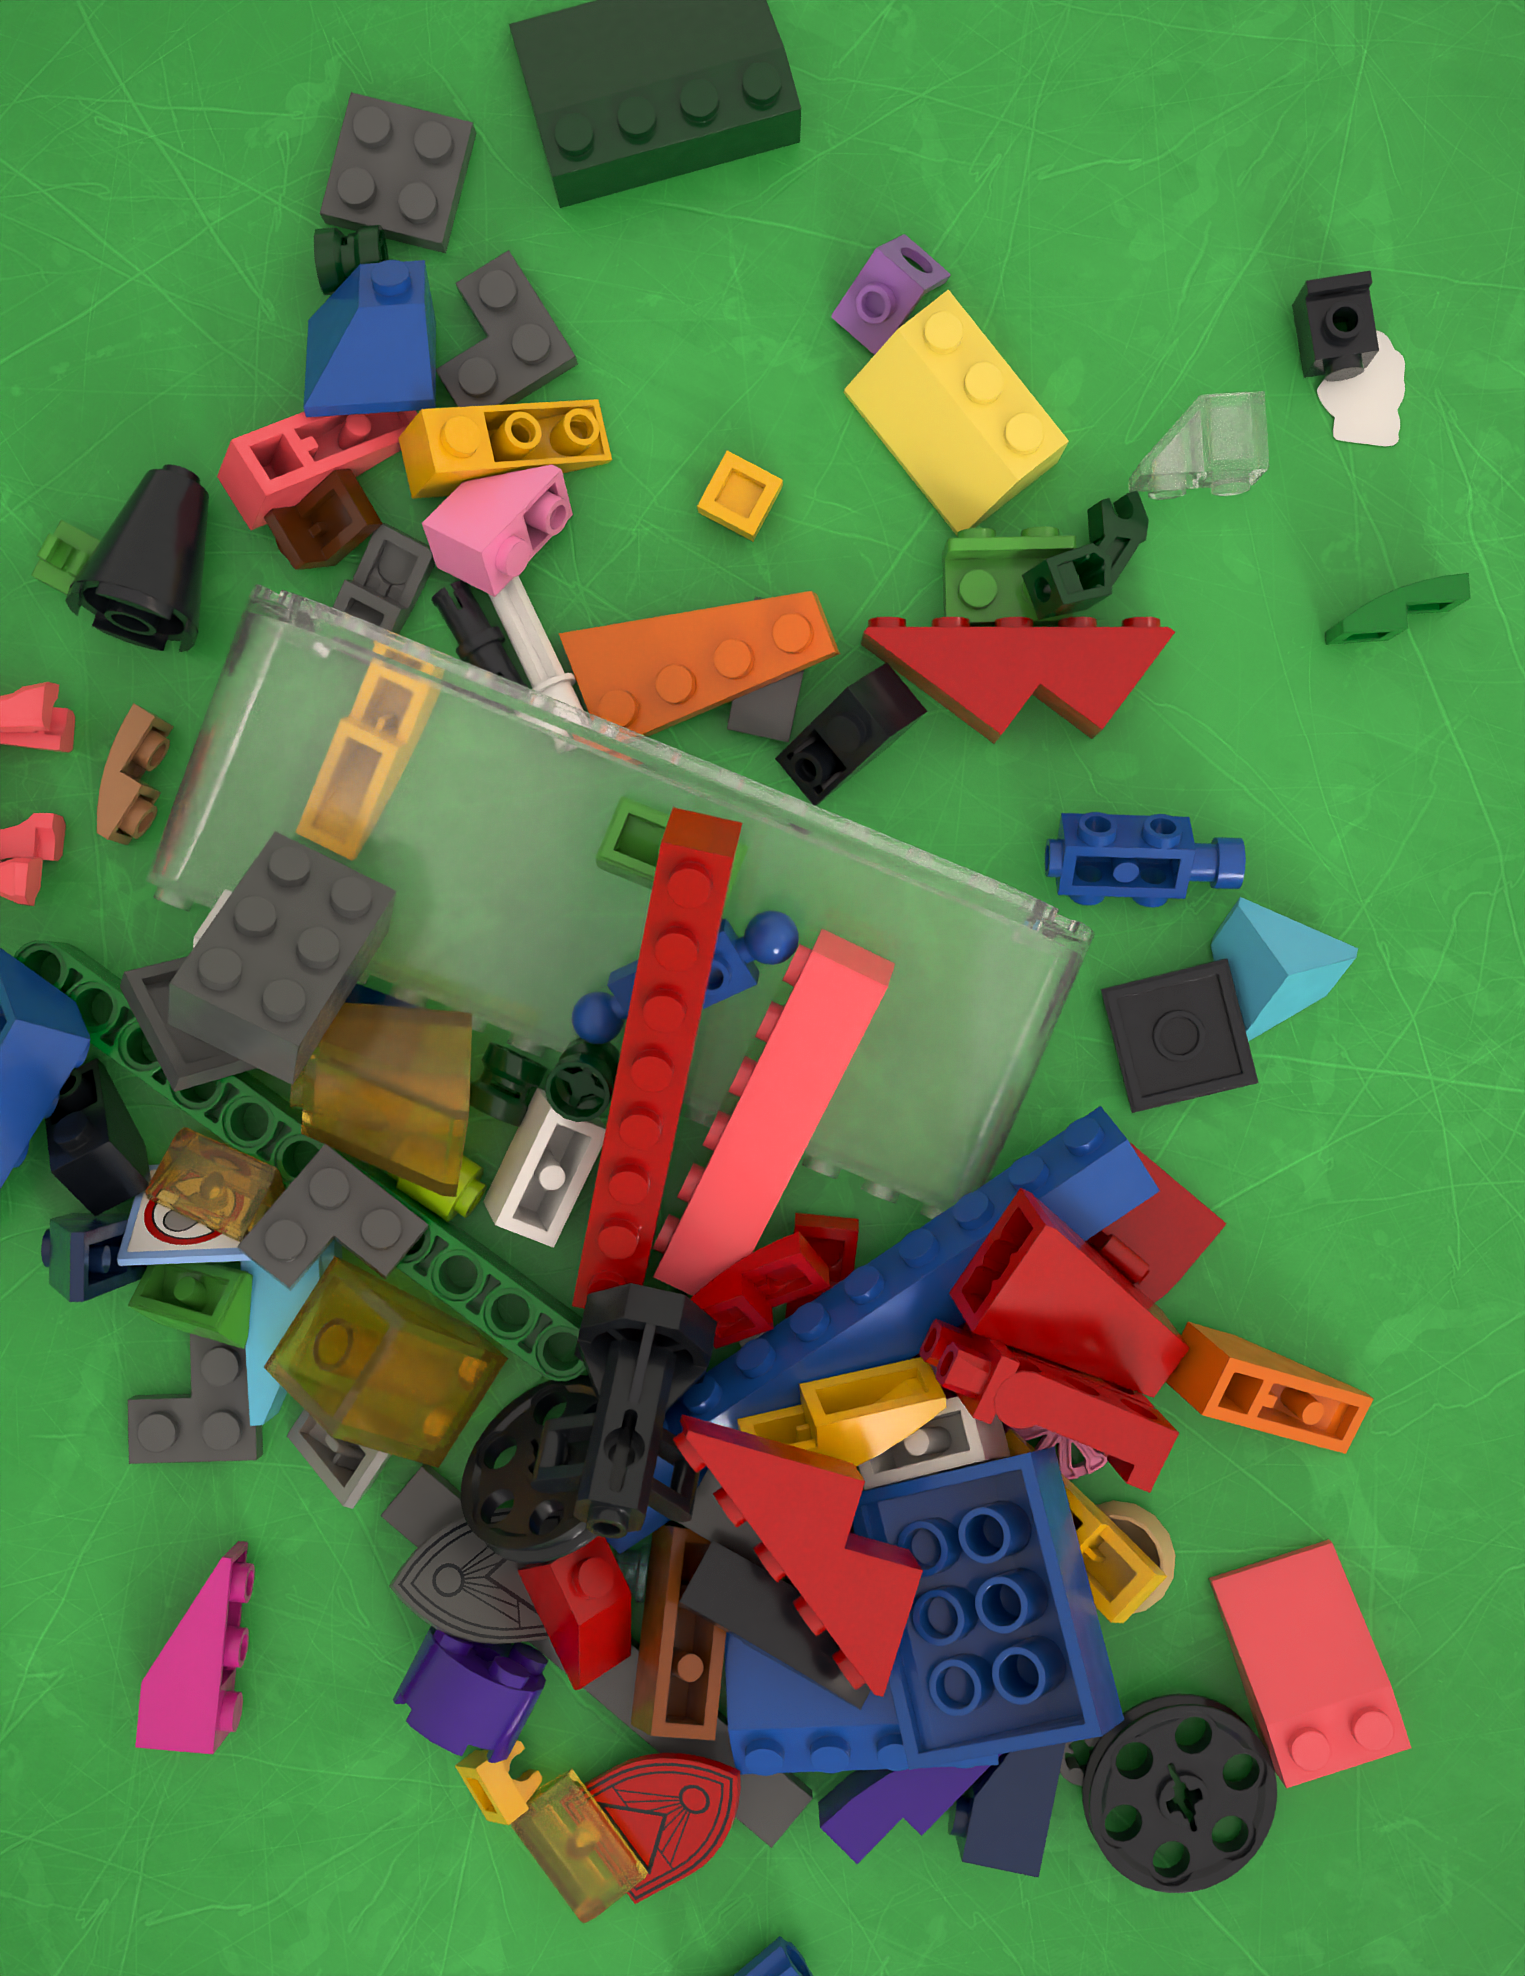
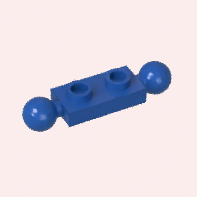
(768, 938)

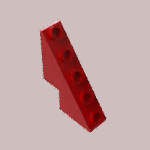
(993, 671)
(803, 1515)

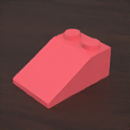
(1308, 1664)

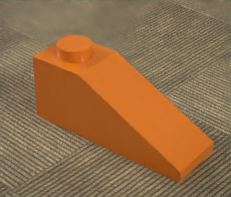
(1266, 1391)

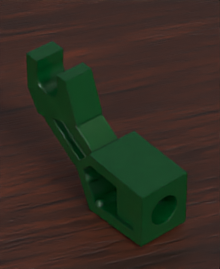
(1113, 540)

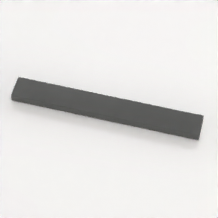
(765, 1802)

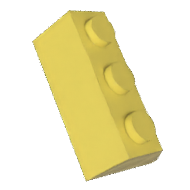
(955, 414)

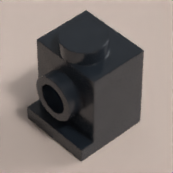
(1321, 345)

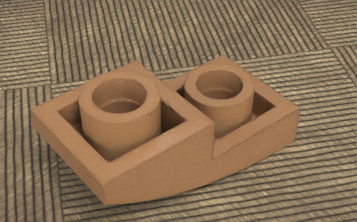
(125, 800)

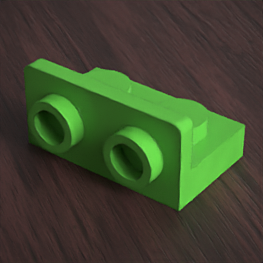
(986, 573)

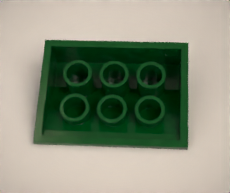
(654, 90)

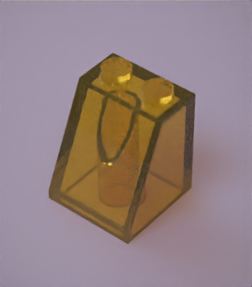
(392, 1091)
(383, 1366)

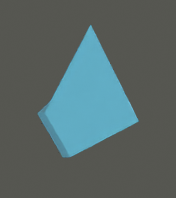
(1277, 964)

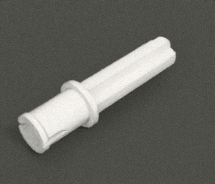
(533, 644)

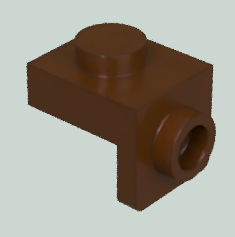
(324, 523)

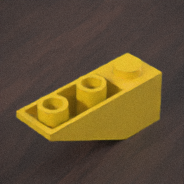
(484, 441)

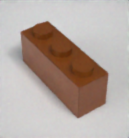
(677, 1649)

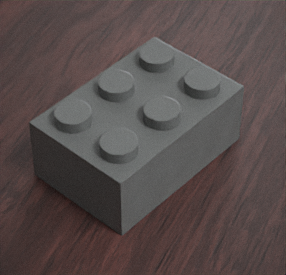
(281, 957)

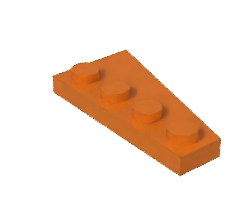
(692, 661)

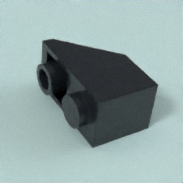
(850, 733)
(95, 1141)

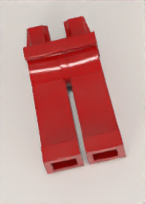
(1040, 1392)

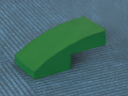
(1388, 613)

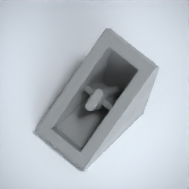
(341, 1465)

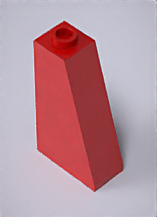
(1063, 1301)

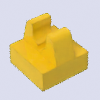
(492, 1787)

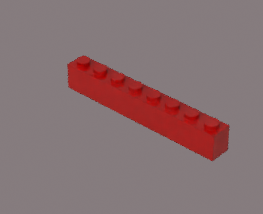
(657, 1048)

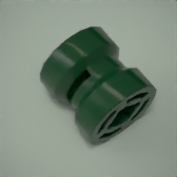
(340, 255)
(512, 1071)
(576, 1091)

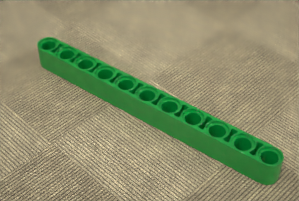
(223, 1115)

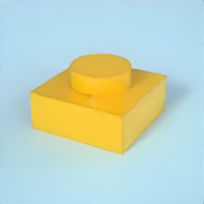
(740, 496)

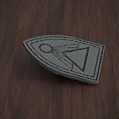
(470, 1589)

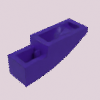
(874, 1801)

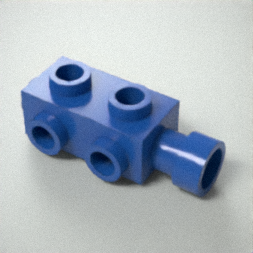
(1137, 858)

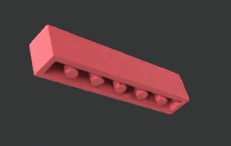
(776, 1110)

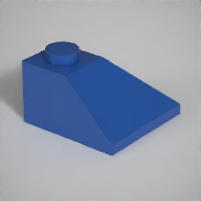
(373, 344)

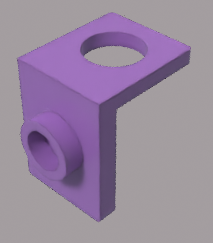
(887, 292)

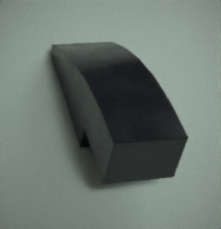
(763, 1616)

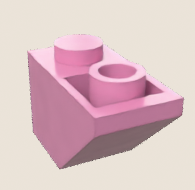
(497, 525)

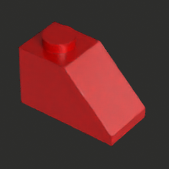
(583, 1609)

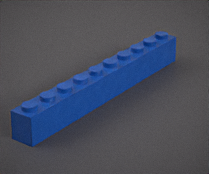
(889, 1304)

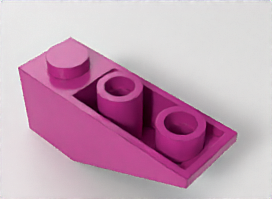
(190, 1687)

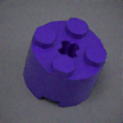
(472, 1692)

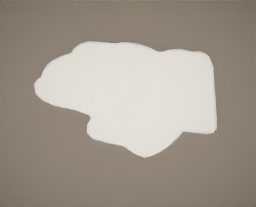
(1369, 402)

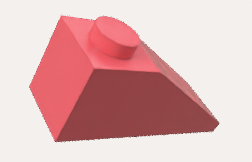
(294, 455)

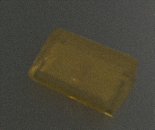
(214, 1184)
(578, 1846)

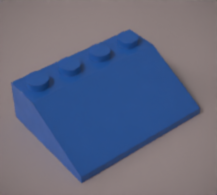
(1003, 1618)

